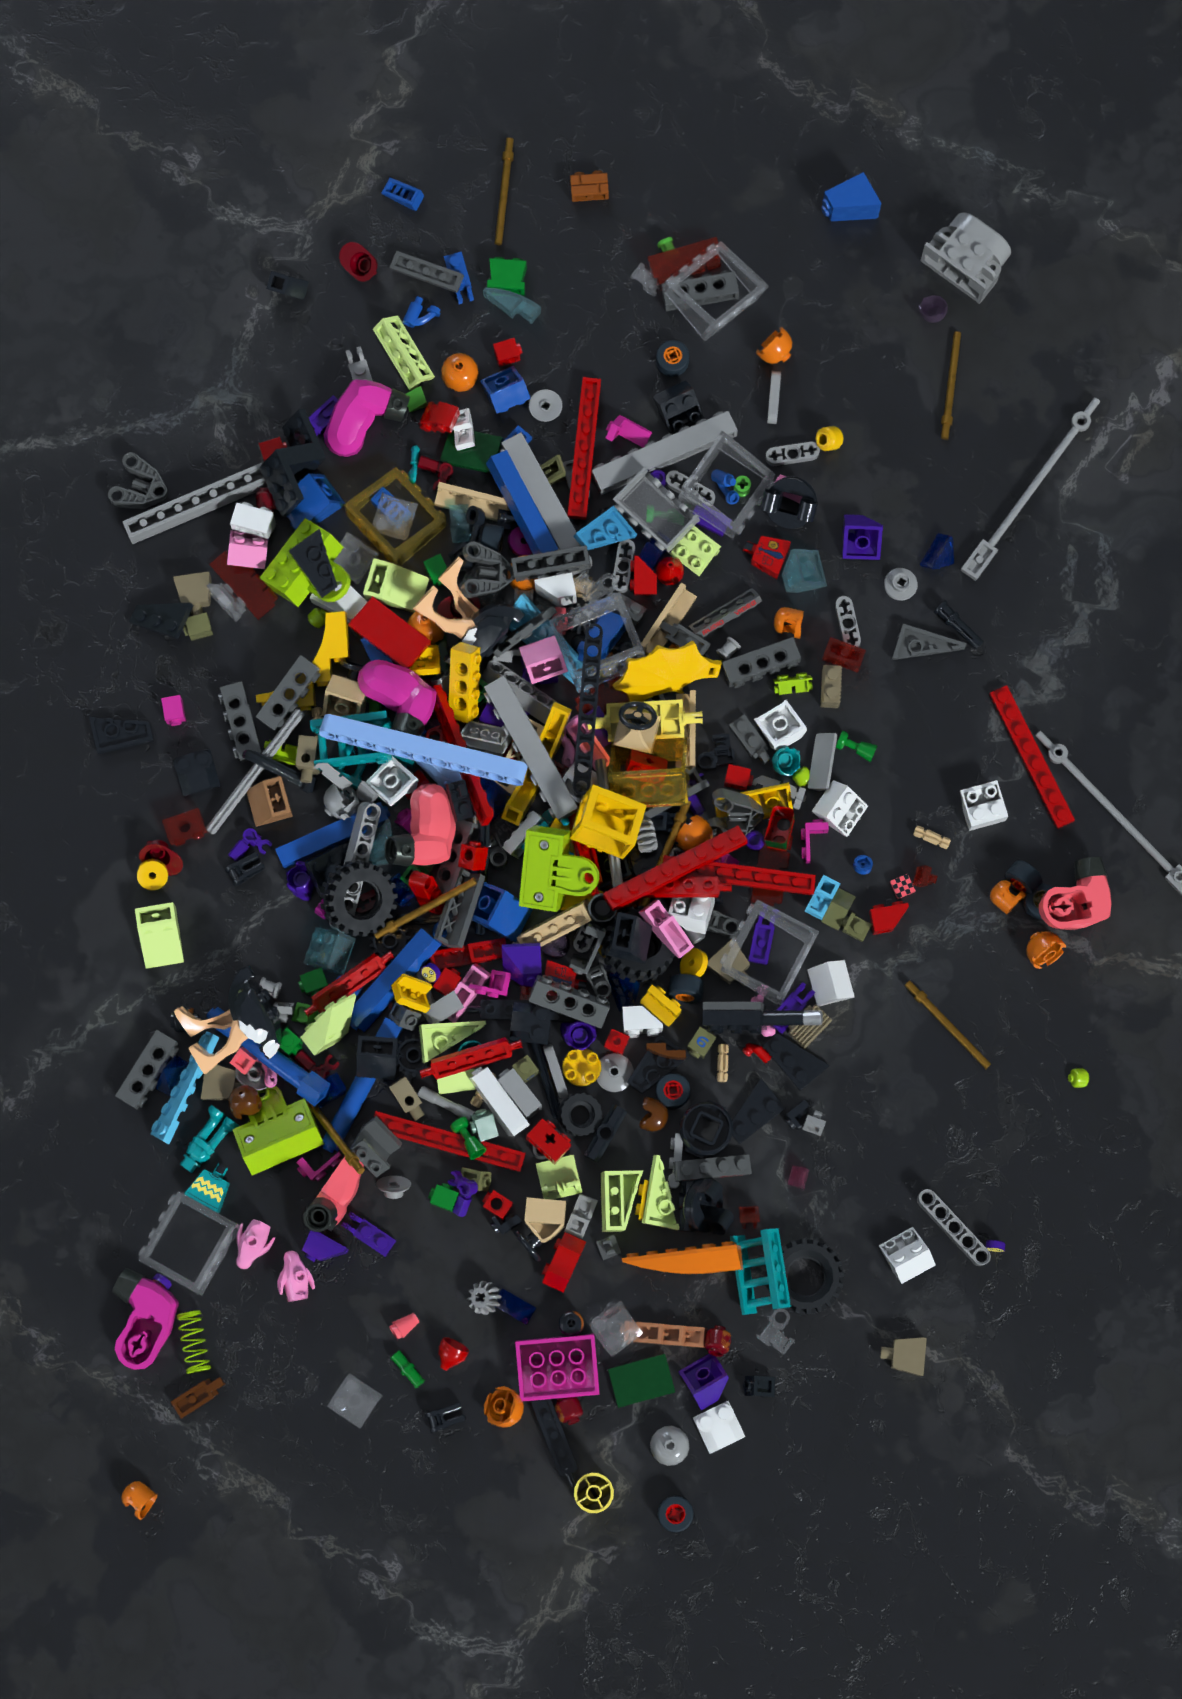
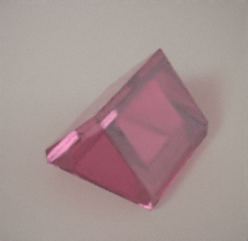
(798, 1177)

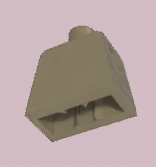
(193, 590)
(306, 754)
(740, 964)
(219, 1084)
(403, 1089)
(906, 1355)

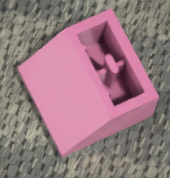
(247, 550)
(543, 659)

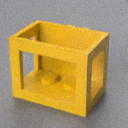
(608, 821)

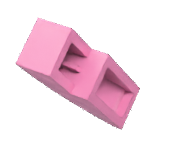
(598, 751)
(666, 928)
(475, 976)

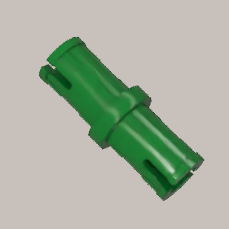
(407, 1369)

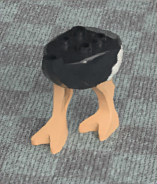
(477, 627)
(248, 1016)

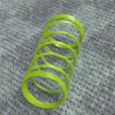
(184, 1316)

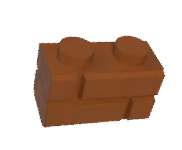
(589, 186)

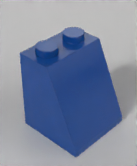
(851, 200)
(318, 502)
(500, 912)

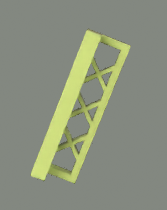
(400, 352)

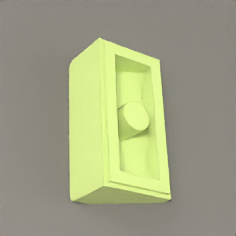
(456, 1083)

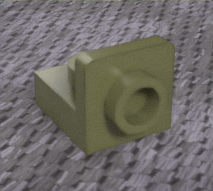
(855, 927)
(482, 1178)

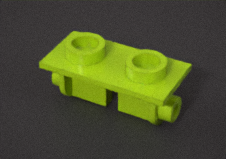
(785, 683)
(287, 756)

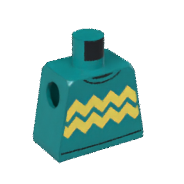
(210, 1188)

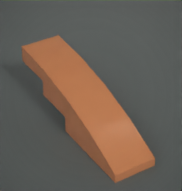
(672, 1335)

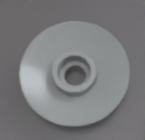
(258, 1074)
(617, 1082)

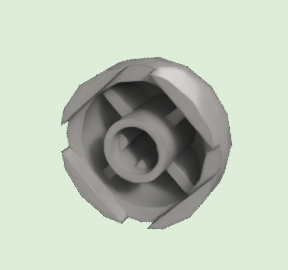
(336, 800)
(669, 1445)

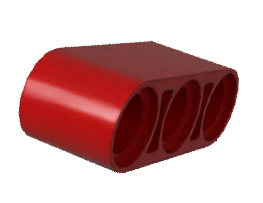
(425, 889)

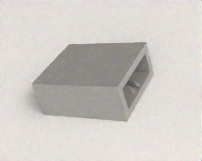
(519, 1093)

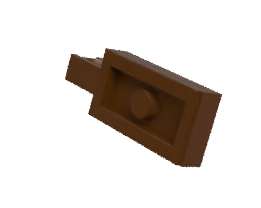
(196, 1397)

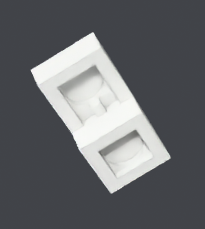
(464, 430)

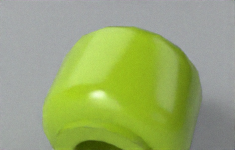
(317, 617)
(801, 776)
(1079, 1077)

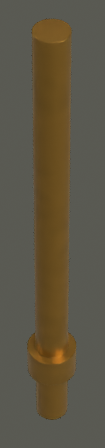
(507, 157)
(947, 419)
(679, 819)
(393, 926)
(921, 996)
(350, 1157)

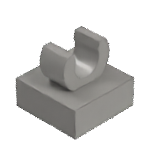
(284, 1009)
(814, 1123)

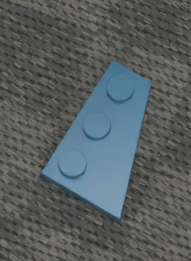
(605, 530)

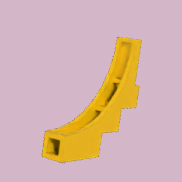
(334, 646)
(551, 737)

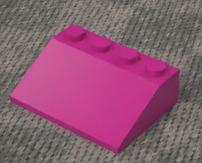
(557, 1367)

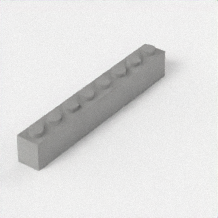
(663, 452)
(542, 493)
(195, 504)
(531, 748)

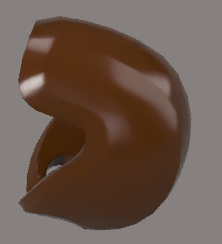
(244, 1101)
(656, 1117)

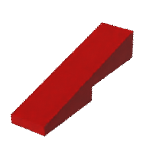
(468, 955)

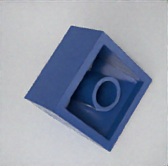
(505, 389)

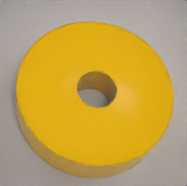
(146, 880)
(694, 962)

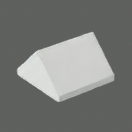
(830, 982)

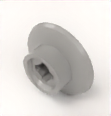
(549, 398)
(897, 591)
(393, 1186)

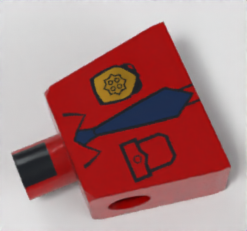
(768, 554)
(563, 974)

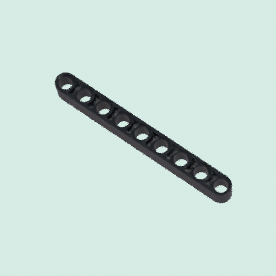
(585, 699)

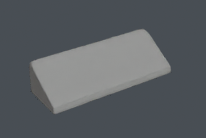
(822, 761)

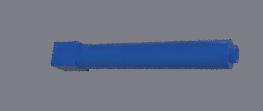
(309, 1085)
(357, 1094)

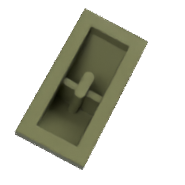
(554, 470)
(838, 909)

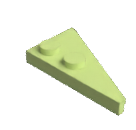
(441, 1036)
(658, 1203)

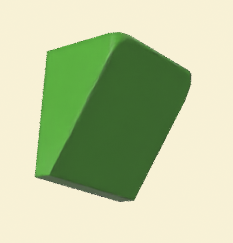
(417, 399)
(299, 1015)

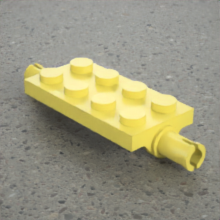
(671, 722)

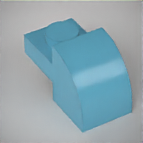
(822, 897)

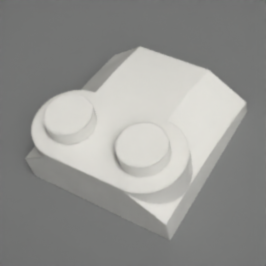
(781, 726)
(392, 781)
(718, 1427)

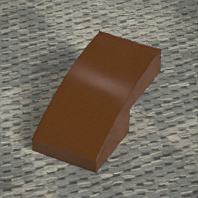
(660, 1050)

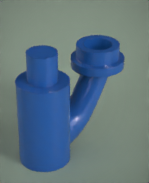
(411, 317)
(724, 481)

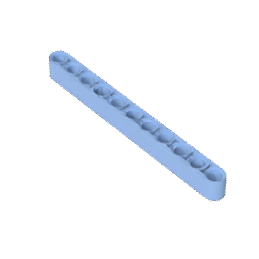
(423, 750)

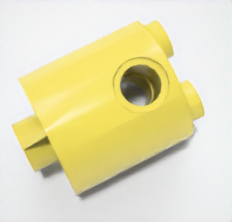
(585, 1498)

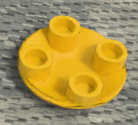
(581, 1067)

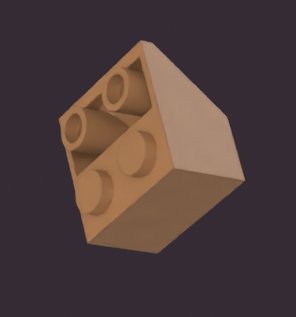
(269, 801)

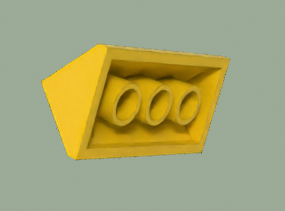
(767, 797)

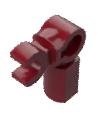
(444, 470)
(309, 1065)

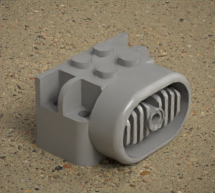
(967, 255)

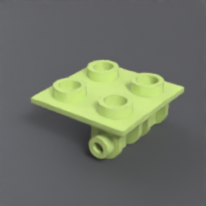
(696, 550)
(559, 1179)

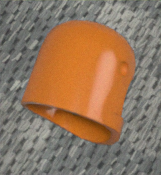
(790, 616)
(1003, 898)
(138, 1495)

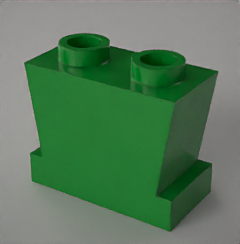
(508, 274)

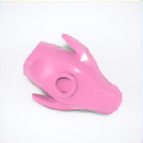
(252, 1243)
(294, 1278)

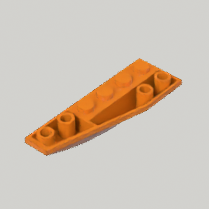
(691, 1260)

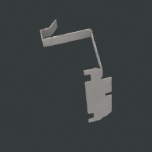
(341, 782)
(767, 782)

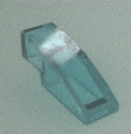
(513, 303)

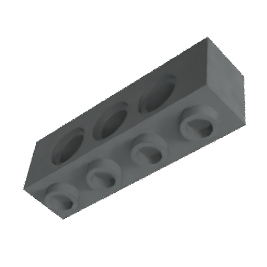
(710, 294)
(551, 563)
(786, 648)
(232, 693)
(267, 713)
(464, 833)
(557, 1003)
(136, 1075)

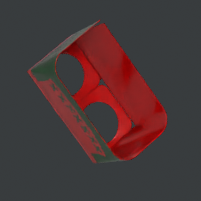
(782, 813)

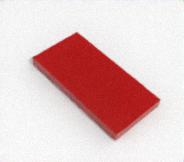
(389, 633)

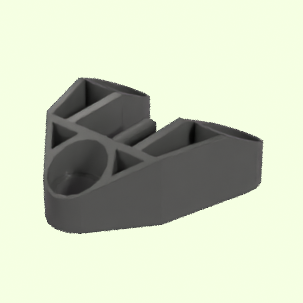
(136, 500)
(486, 557)
(740, 811)

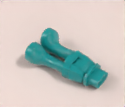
(199, 1149)

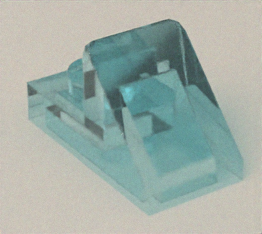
(459, 526)

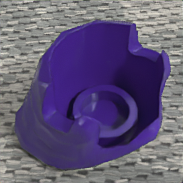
(300, 881)
(578, 1034)

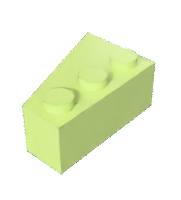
(617, 1198)

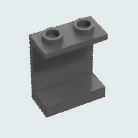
(596, 929)
(375, 1145)

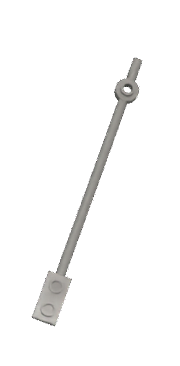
(985, 550)
(1174, 877)

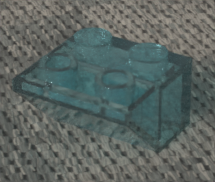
(329, 950)

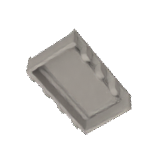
(655, 510)

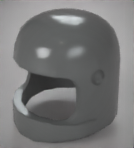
(599, 909)

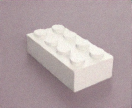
(486, 737)
(514, 844)

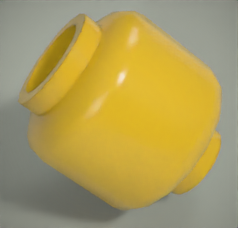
(829, 438)

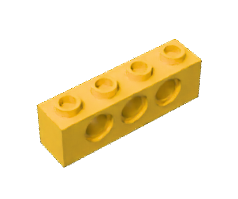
(464, 681)

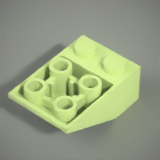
(394, 585)
(159, 935)
(329, 1025)

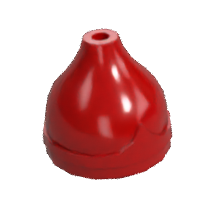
(669, 570)
(451, 1353)

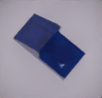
(651, 554)
(404, 892)
(335, 1090)

